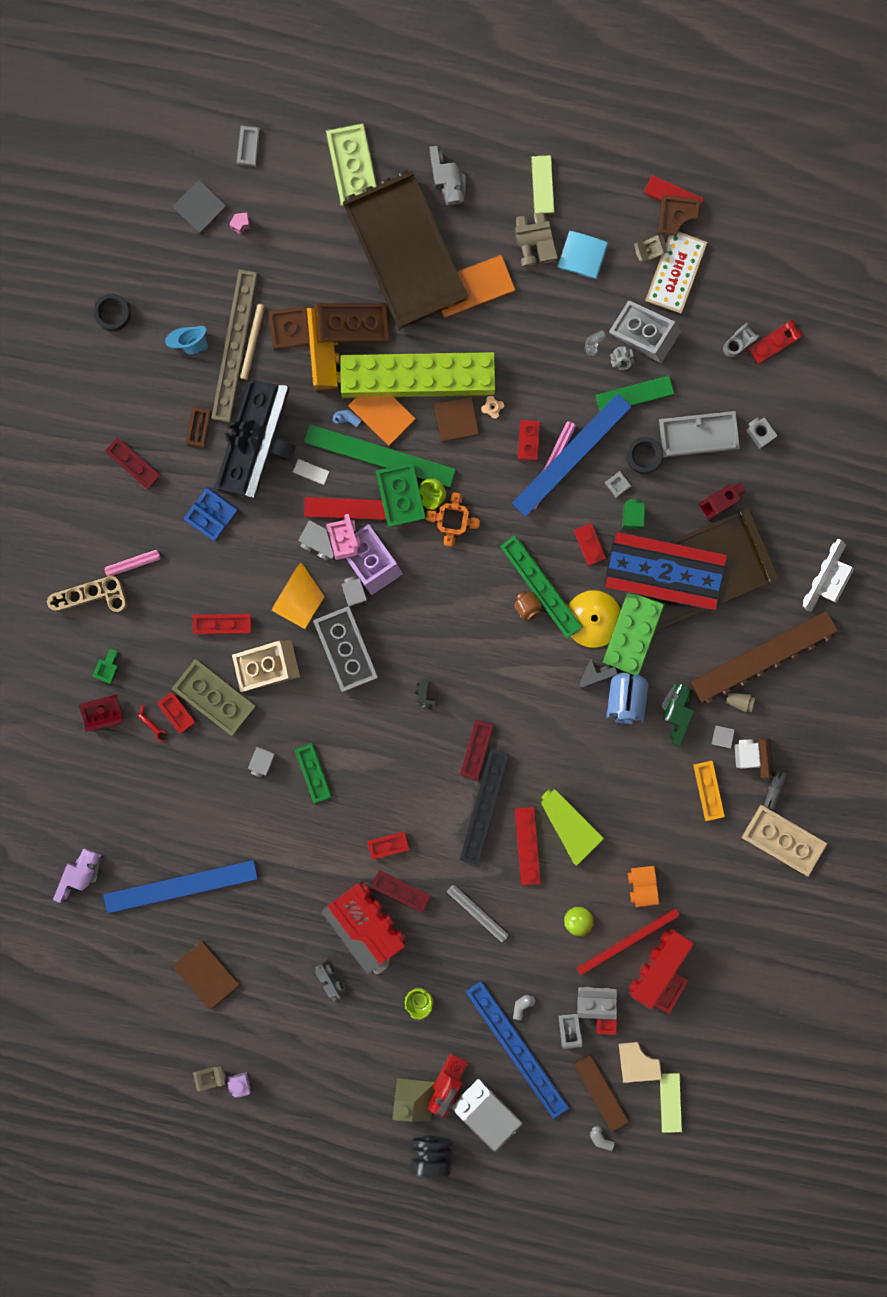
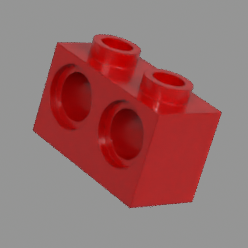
(528, 440)

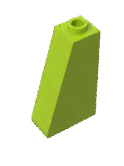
(573, 830)

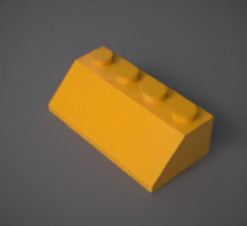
(322, 358)

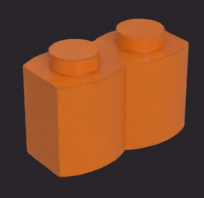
(644, 886)

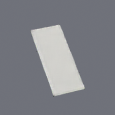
(310, 471)

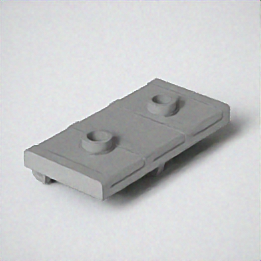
(699, 434)

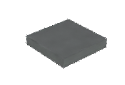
(199, 206)

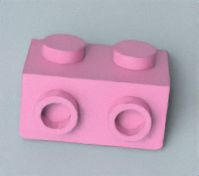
(342, 538)

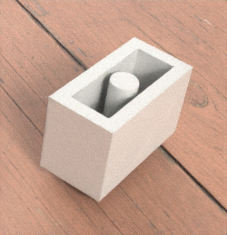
(747, 754)

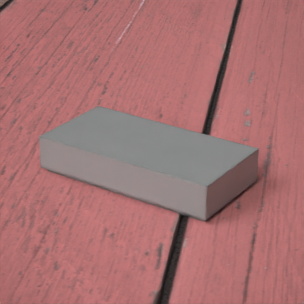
(248, 146)

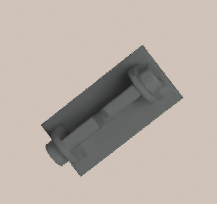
(327, 972)

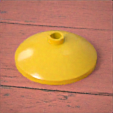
(605, 608)

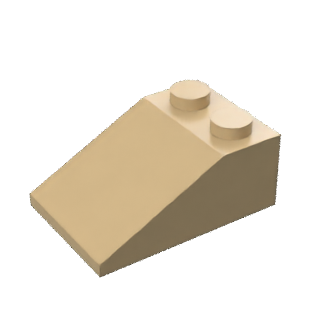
(266, 665)

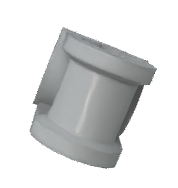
(742, 338)

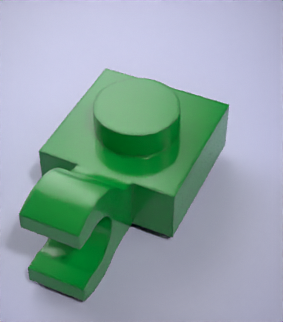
(105, 668)

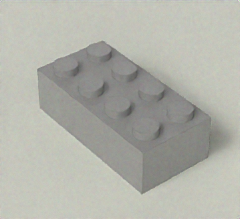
(345, 649)

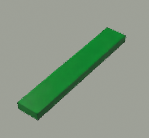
(541, 586)

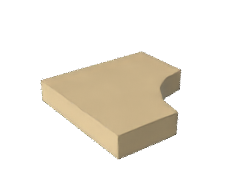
(637, 1065)

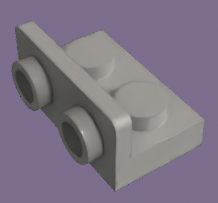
(596, 1003)

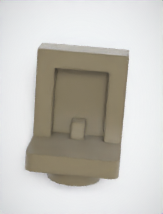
(651, 248)
(209, 1078)

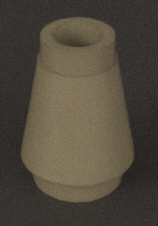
(741, 701)

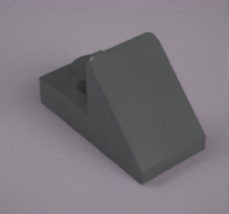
(590, 675)

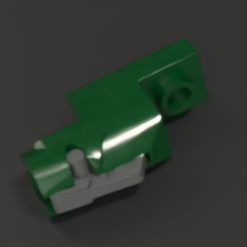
(676, 711)

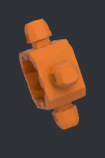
(449, 539)

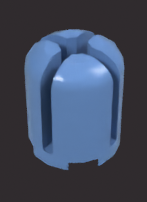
(618, 698)

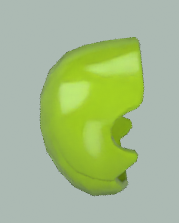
(432, 493)
(579, 921)
(419, 1003)

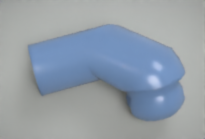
(346, 416)

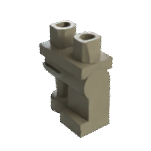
(535, 234)

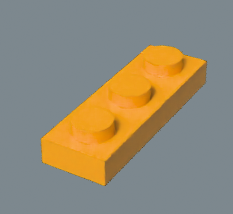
(708, 790)

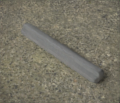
(477, 913)

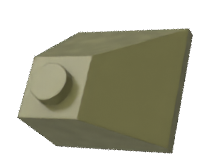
(413, 1100)

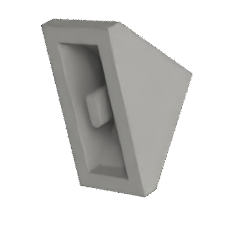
(570, 1031)

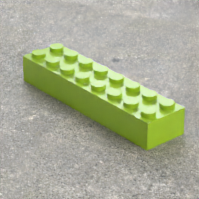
(417, 375)

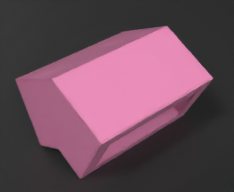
(240, 223)

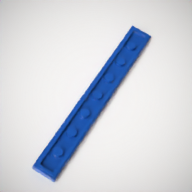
(571, 455)
(180, 886)
(517, 1049)

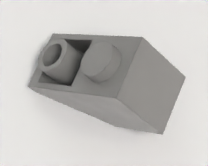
(316, 538)

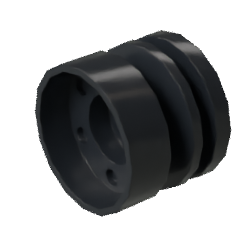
(431, 1156)

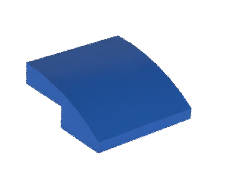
(210, 513)

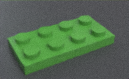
(633, 633)

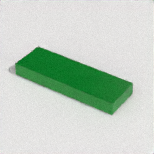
(313, 773)

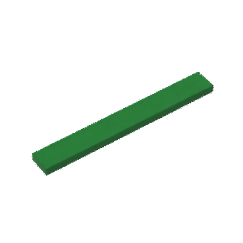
(376, 454)

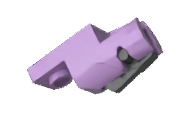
(79, 875)

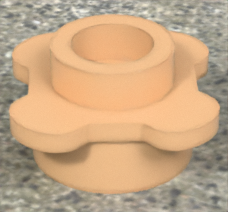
(487, 407)

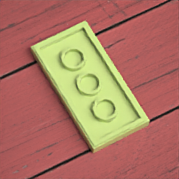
(351, 160)

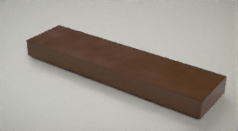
(600, 1092)

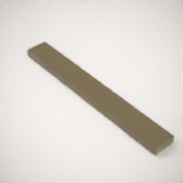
(234, 346)

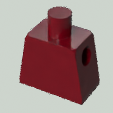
(721, 500)

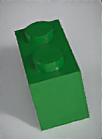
(633, 514)

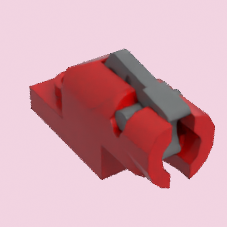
(447, 1085)

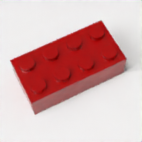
(660, 968)

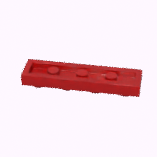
(527, 846)

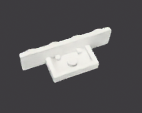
(831, 579)

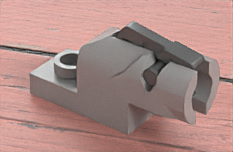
(448, 177)

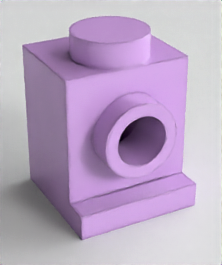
(239, 1084)

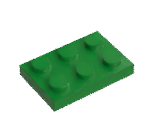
(400, 494)

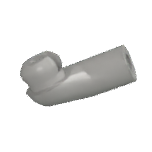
(521, 1004)
(598, 1139)

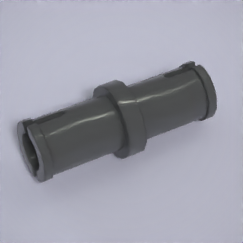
(775, 789)

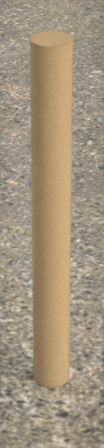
(252, 342)

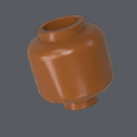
(528, 606)

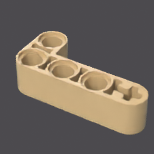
(85, 597)

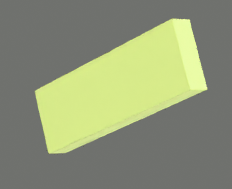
(542, 184)
(670, 1102)

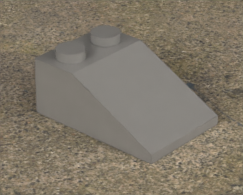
(645, 331)
(486, 1115)

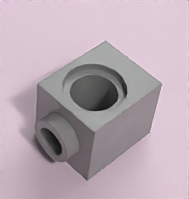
(761, 440)
(353, 591)
(261, 762)

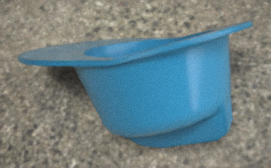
(188, 339)

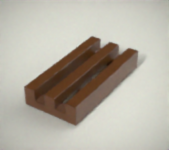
(205, 430)

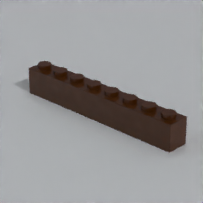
(763, 656)

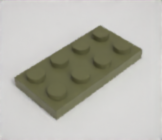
(213, 697)

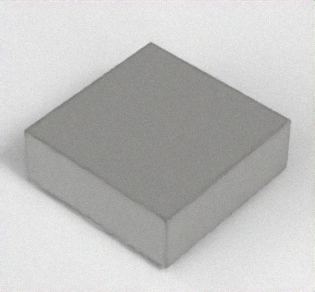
(617, 484)
(722, 736)

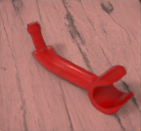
(150, 724)

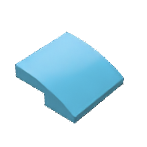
(583, 254)

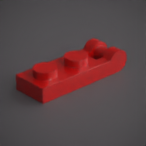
(774, 342)

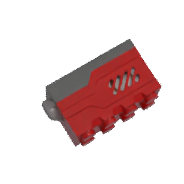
(364, 928)

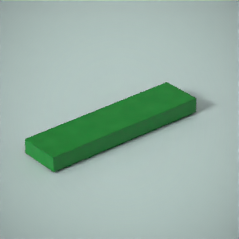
(638, 393)

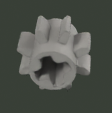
(622, 358)

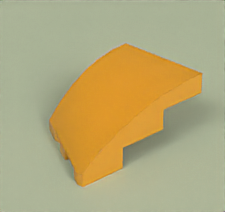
(299, 598)

